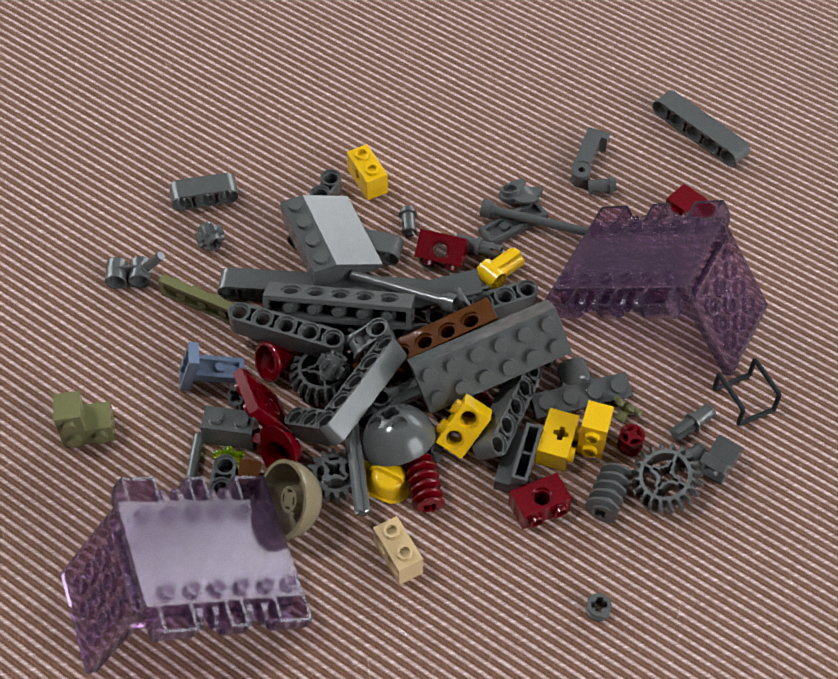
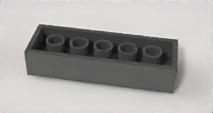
(489, 355)

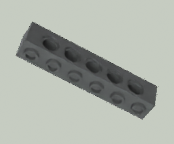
(340, 304)

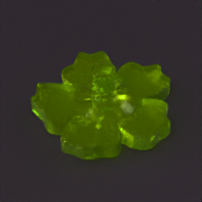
(228, 450)

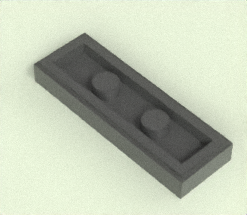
(505, 229)

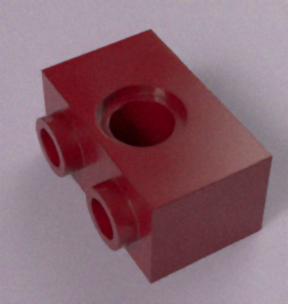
(430, 240)
(549, 490)

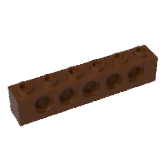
(440, 332)

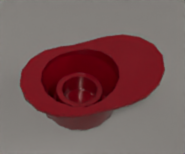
(278, 445)

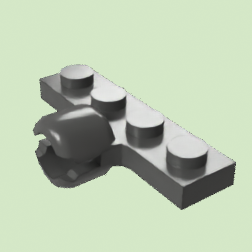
(579, 388)

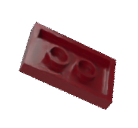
(259, 401)

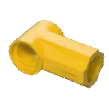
(496, 271)

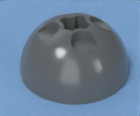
(397, 435)

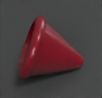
(272, 360)

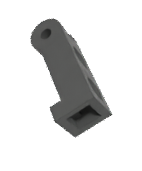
(593, 142)

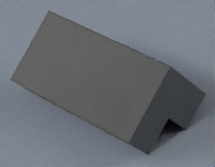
(518, 462)

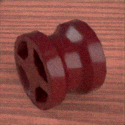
(628, 434)

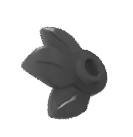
(518, 192)

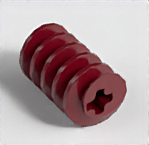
(424, 484)

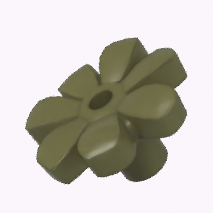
(626, 409)

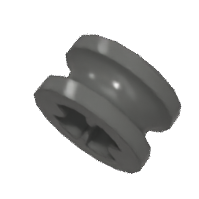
(598, 598)

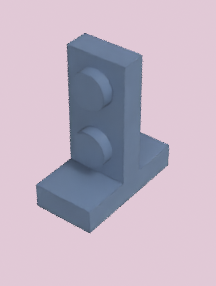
(206, 367)

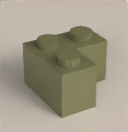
(82, 422)

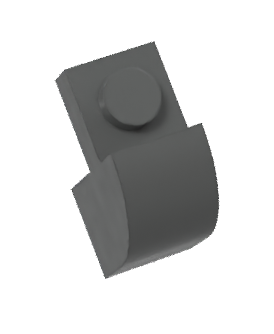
(720, 459)

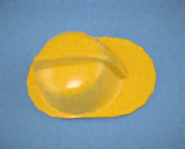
(386, 483)

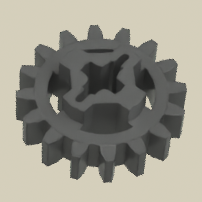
(335, 475)

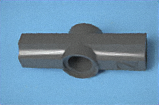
(403, 392)

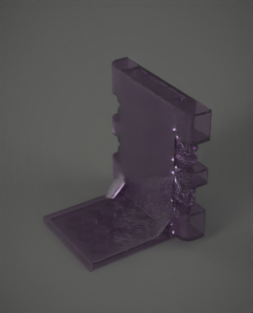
(666, 270)
(182, 561)

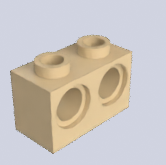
(398, 550)

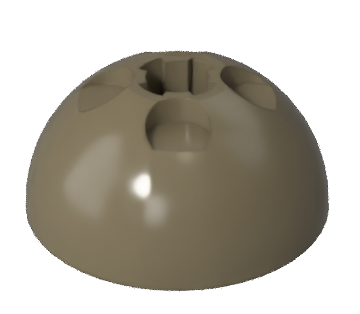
(294, 495)

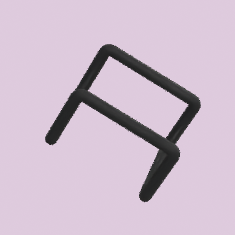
(726, 384)

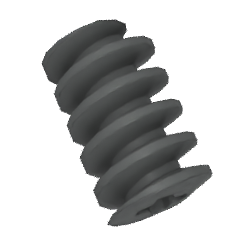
(608, 492)

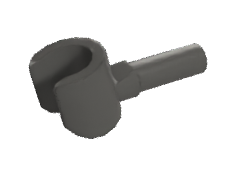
(436, 448)

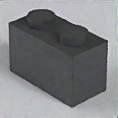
(228, 427)

